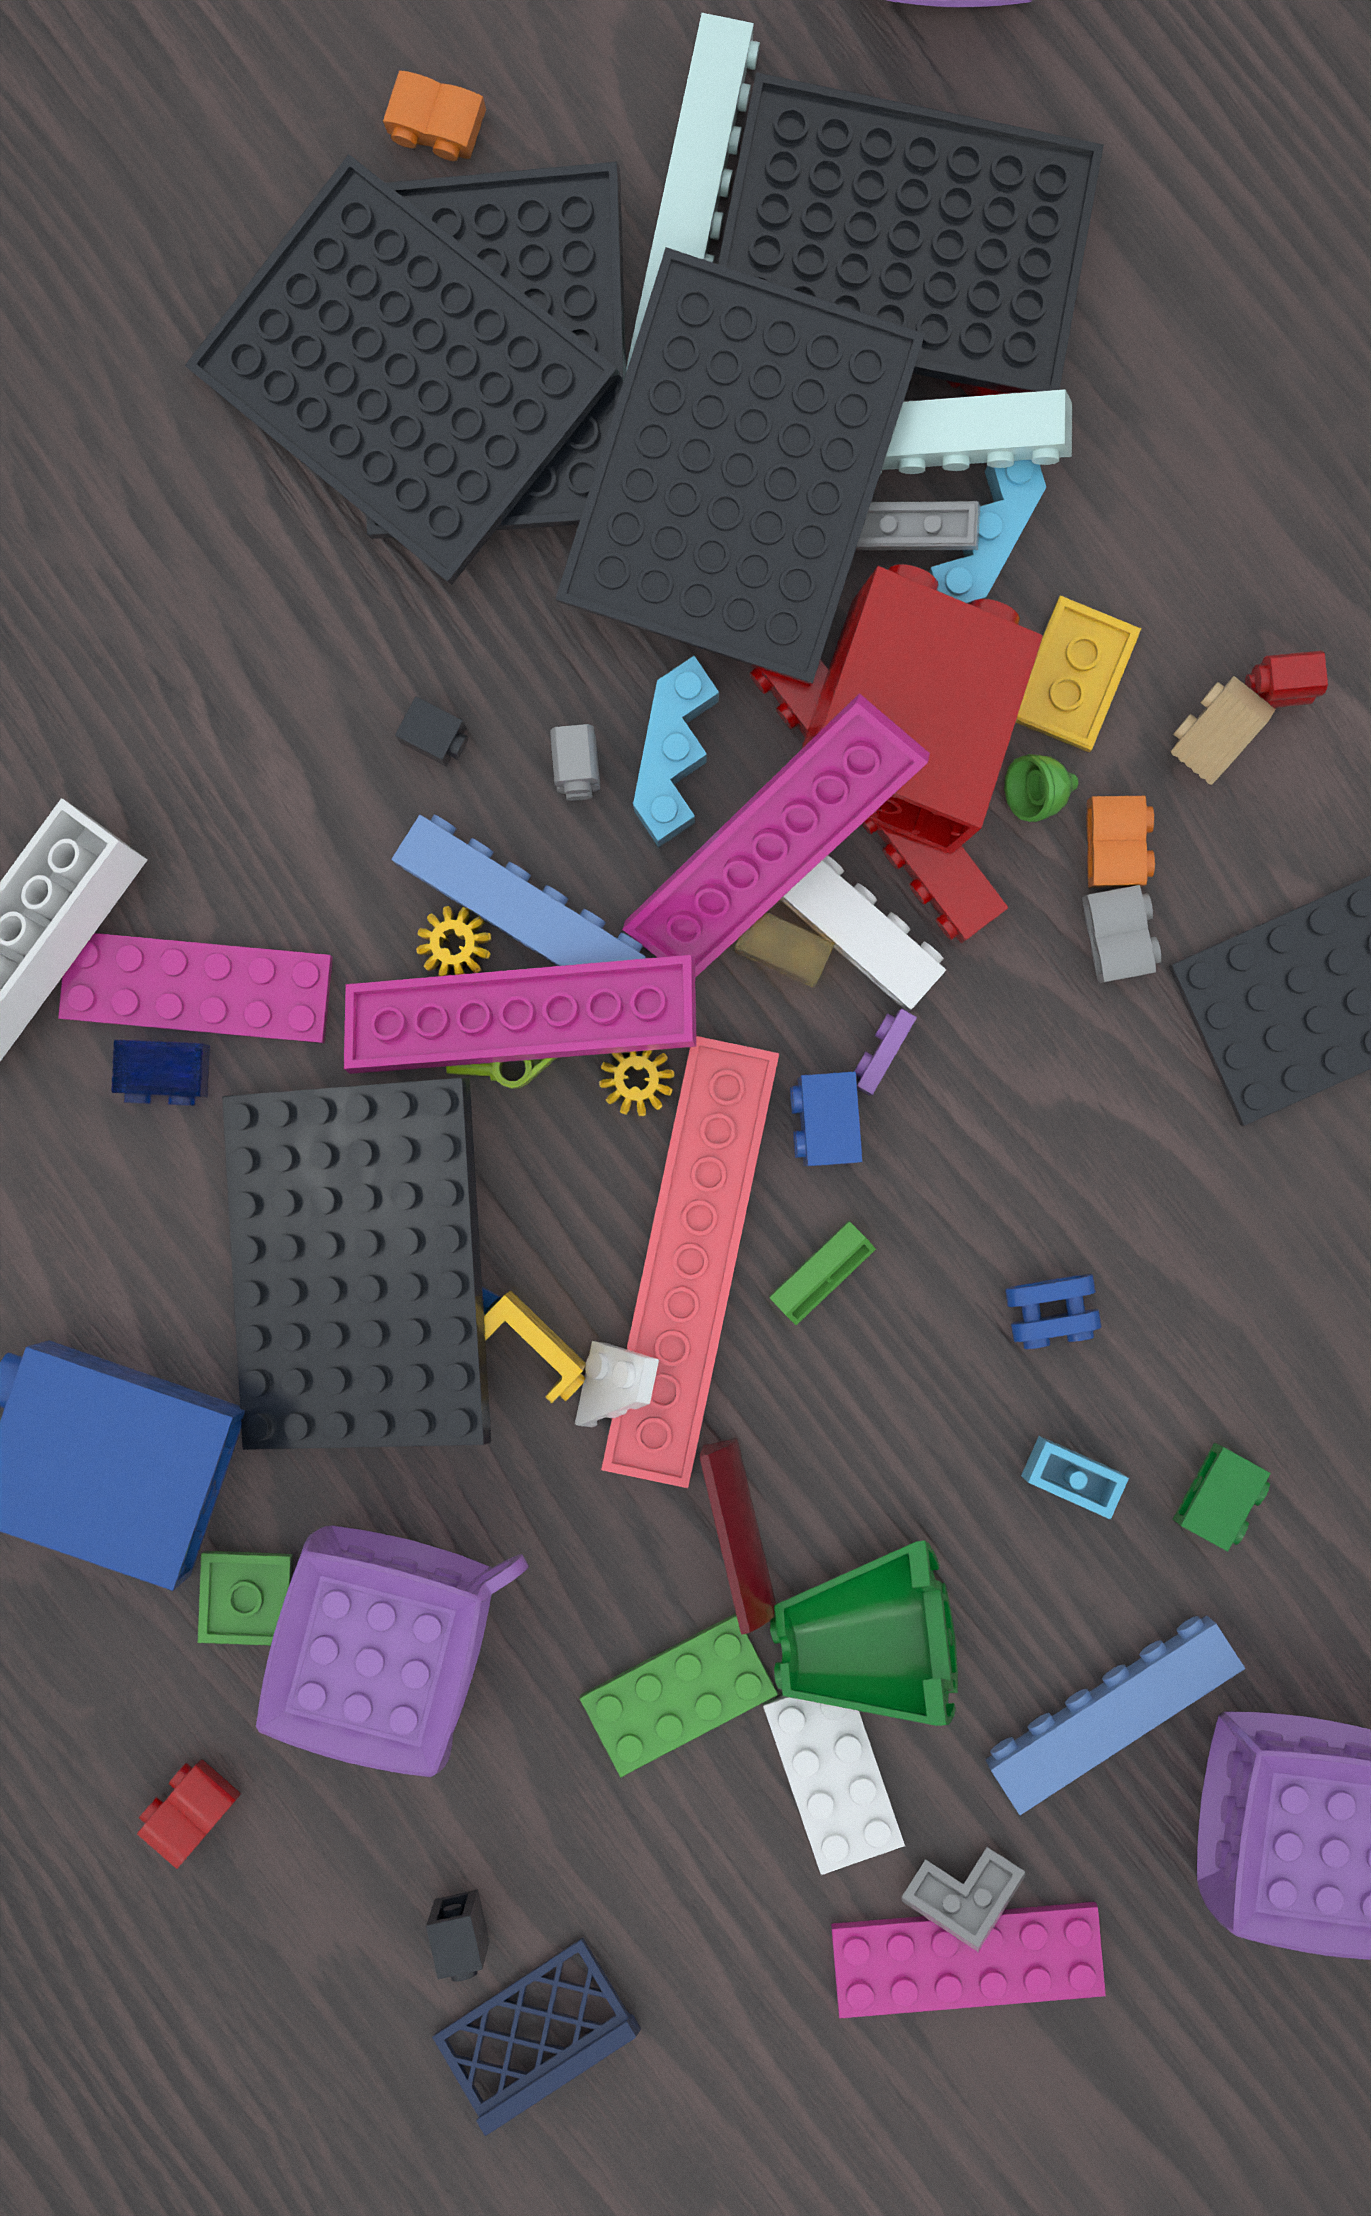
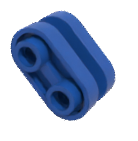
(1076, 1323)

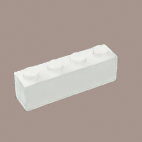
(864, 934)

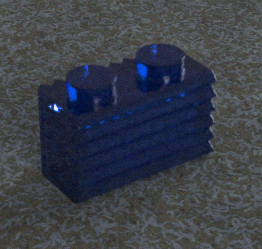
(160, 1070)

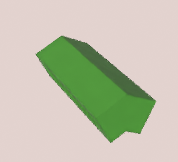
(822, 1272)

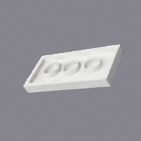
(833, 1781)

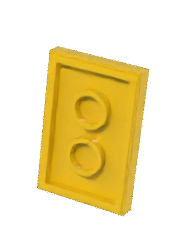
(1076, 673)

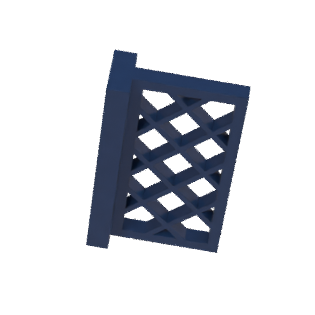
(557, 2069)

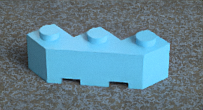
(1015, 496)
(672, 750)

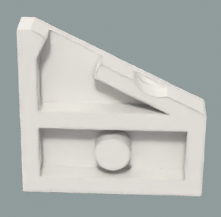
(614, 1383)

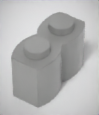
(575, 761)
(1121, 933)

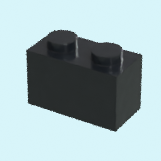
(458, 1936)

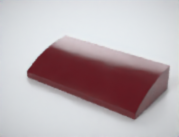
(738, 1534)

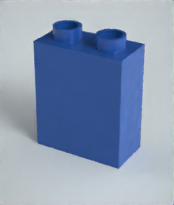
(110, 1461)

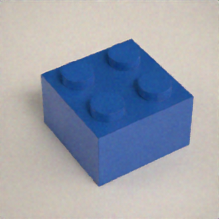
(827, 1119)

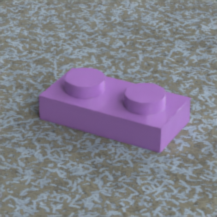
(892, 1034)

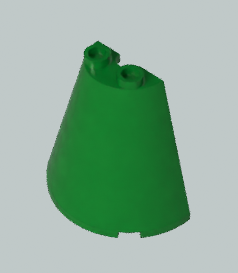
(873, 1640)

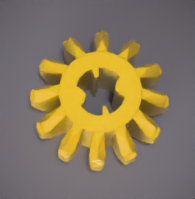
(464, 932)
(635, 1094)

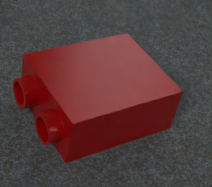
(945, 678)

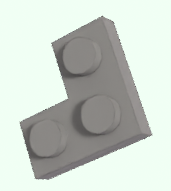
(967, 1908)

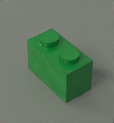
(1222, 1497)

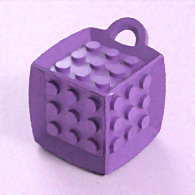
(377, 1649)
(1288, 1832)

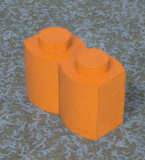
(434, 116)
(1118, 841)

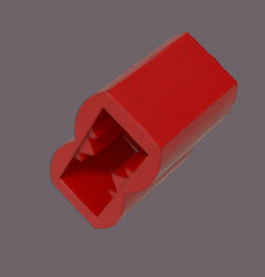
(1289, 678)
(188, 1813)

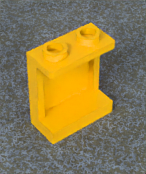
(542, 1339)

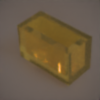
(785, 948)

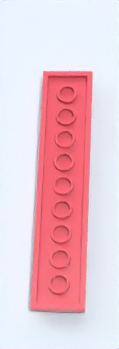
(693, 1255)

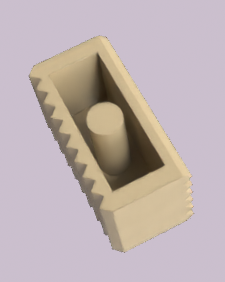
(1222, 730)

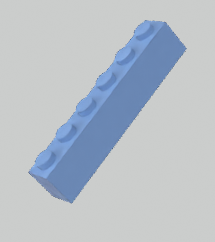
(507, 898)
(1113, 1713)

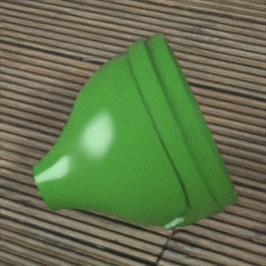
(1038, 787)

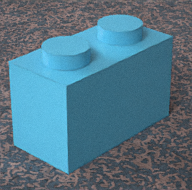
(1074, 1477)

